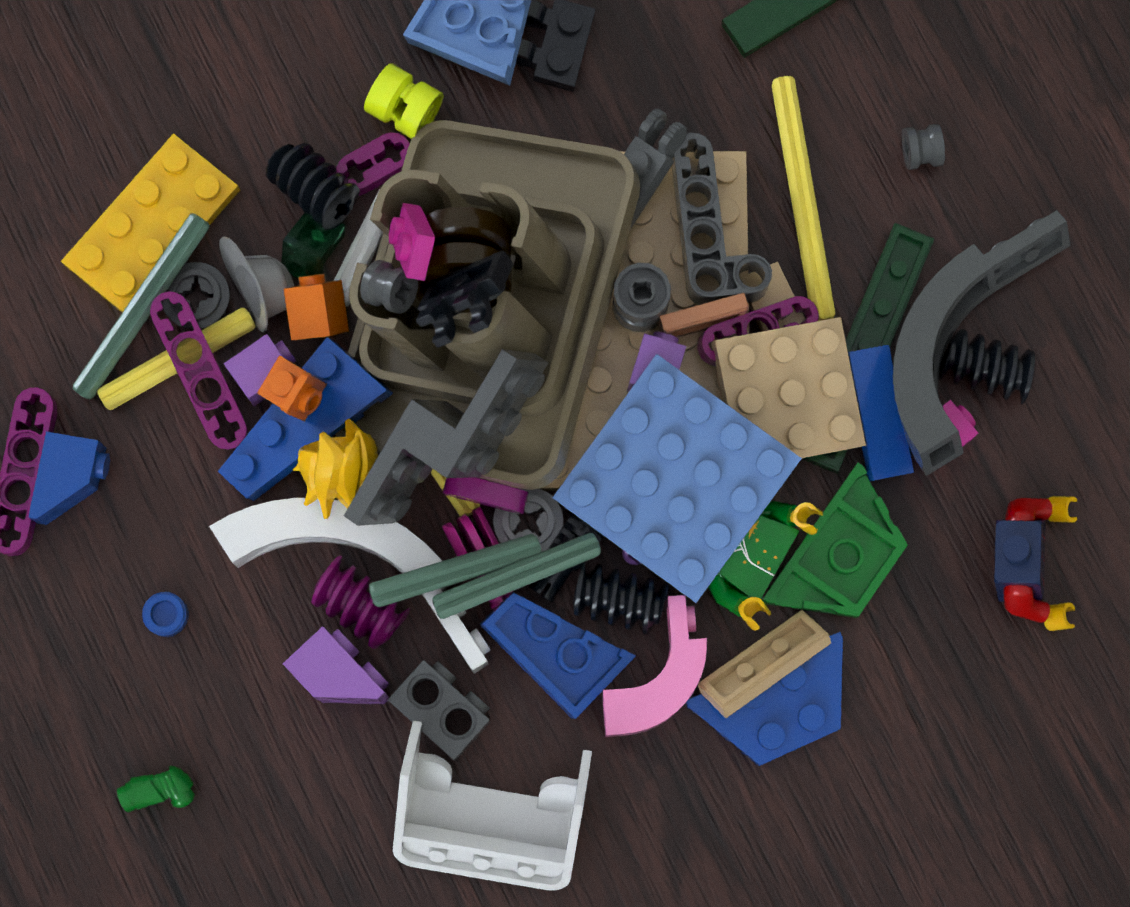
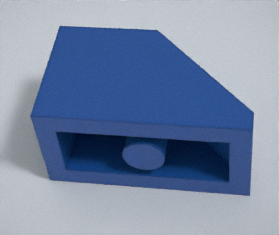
(66, 475)

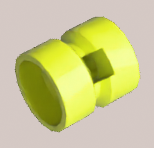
(395, 89)

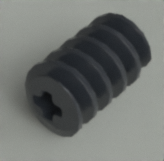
(312, 184)
(989, 365)
(619, 598)

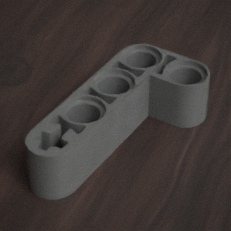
(708, 221)

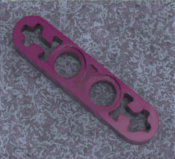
(193, 373)
(16, 470)

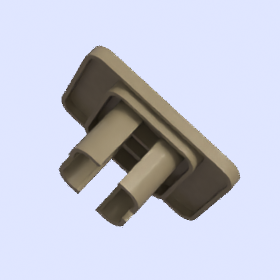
(568, 236)

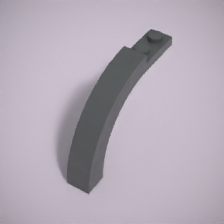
(937, 315)

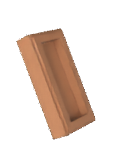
(703, 316)

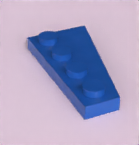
(274, 442)

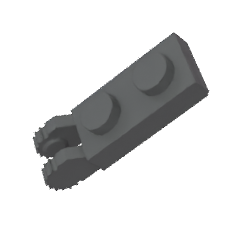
(648, 161)

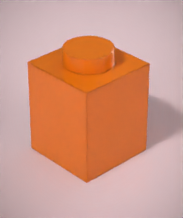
(316, 308)

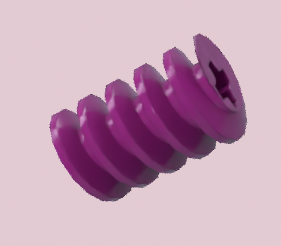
(356, 604)

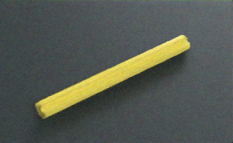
(803, 196)

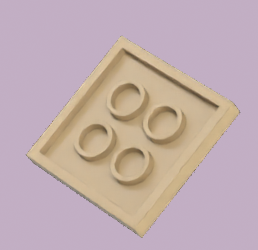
(794, 385)

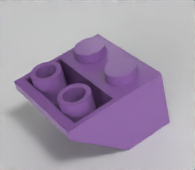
(331, 673)

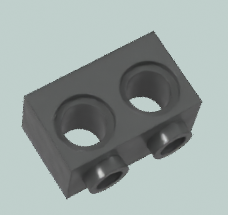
(435, 715)

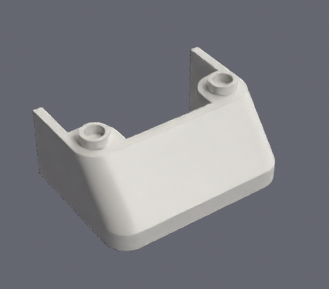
(486, 829)

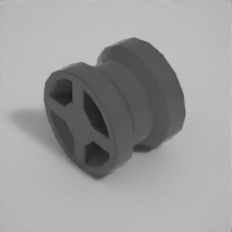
(923, 146)
(388, 287)

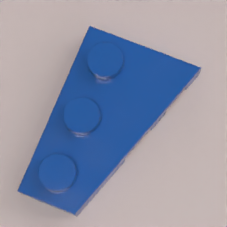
(557, 655)

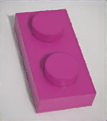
(412, 241)

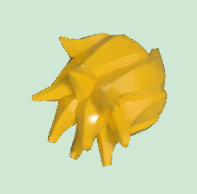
(336, 466)

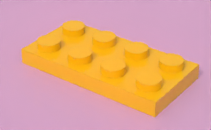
(145, 218)

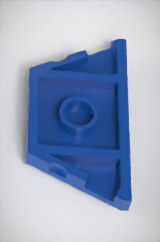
(788, 713)

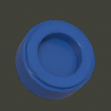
(165, 614)

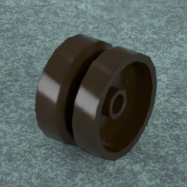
(463, 238)

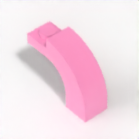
(649, 705)

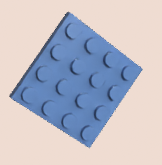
(676, 478)

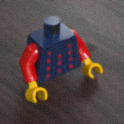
(1022, 559)

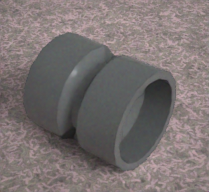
(641, 296)

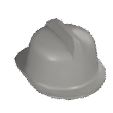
(259, 281)

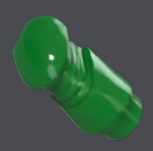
(153, 789)

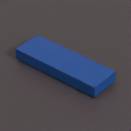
(886, 444)

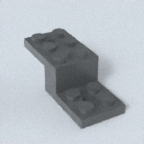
(446, 439)

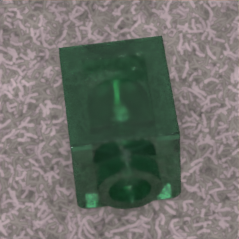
(309, 246)

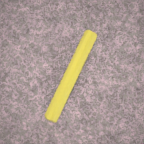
(161, 366)

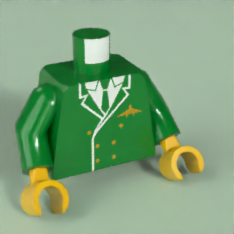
(758, 557)

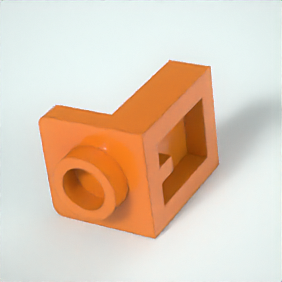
(292, 389)

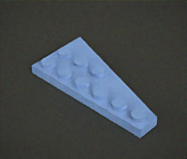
(472, 33)

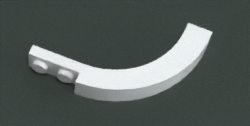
(290, 522)

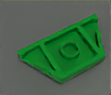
(845, 558)

